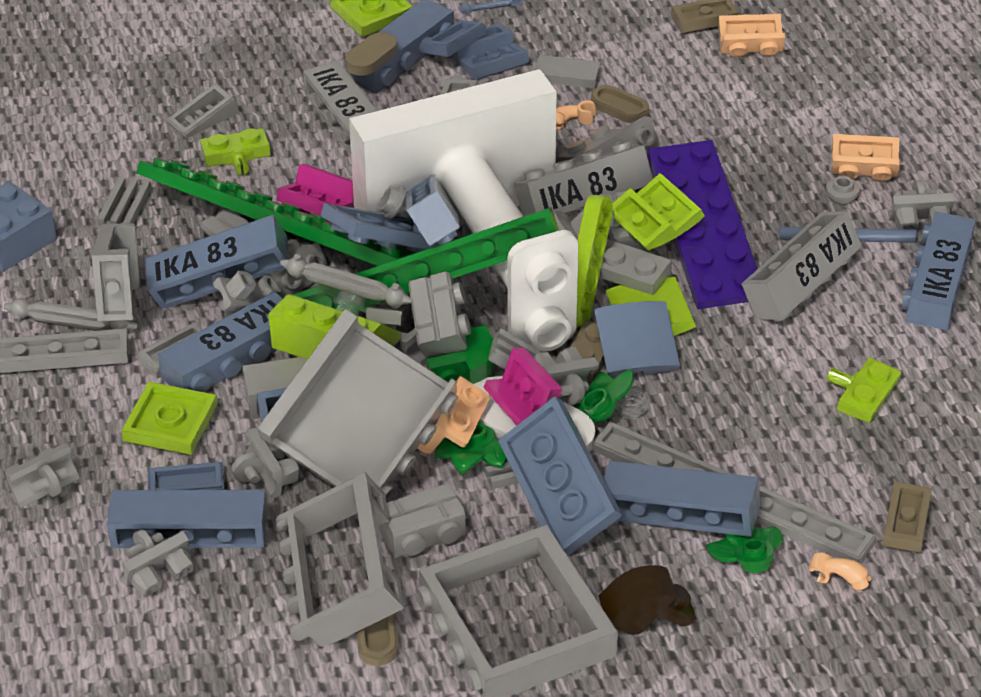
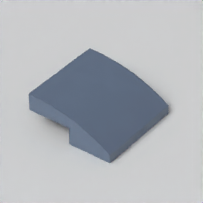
(491, 53)
(637, 338)

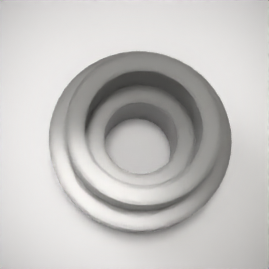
(842, 189)
(393, 202)

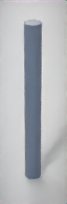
(864, 234)

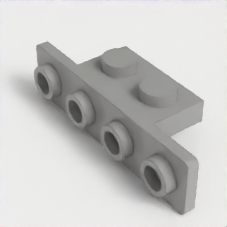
(638, 133)

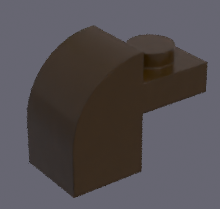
(644, 595)

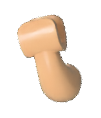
(583, 111)
(849, 569)

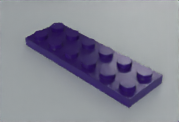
(716, 248)

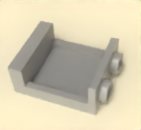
(115, 271)

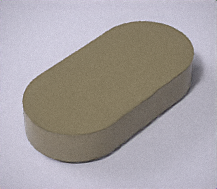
(371, 54)
(619, 103)
(378, 642)

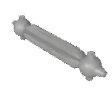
(346, 281)
(63, 315)

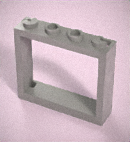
(534, 669)

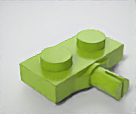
(235, 148)
(865, 389)

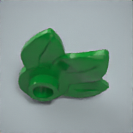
(604, 394)
(480, 447)
(751, 552)

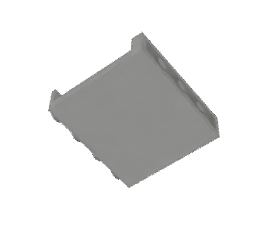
(357, 408)

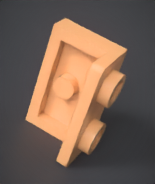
(751, 34)
(865, 156)
(462, 419)

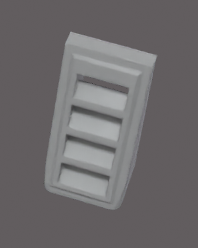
(224, 108)

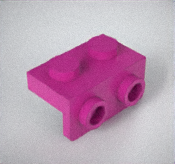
(316, 187)
(523, 386)

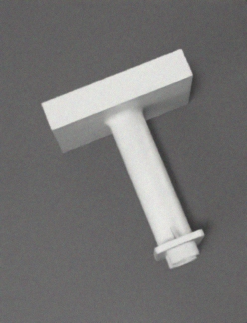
(478, 148)

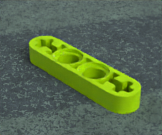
(591, 250)

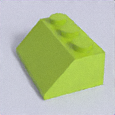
(301, 325)

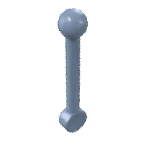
(466, 8)

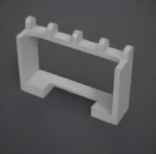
(384, 592)

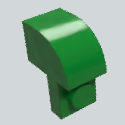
(469, 363)

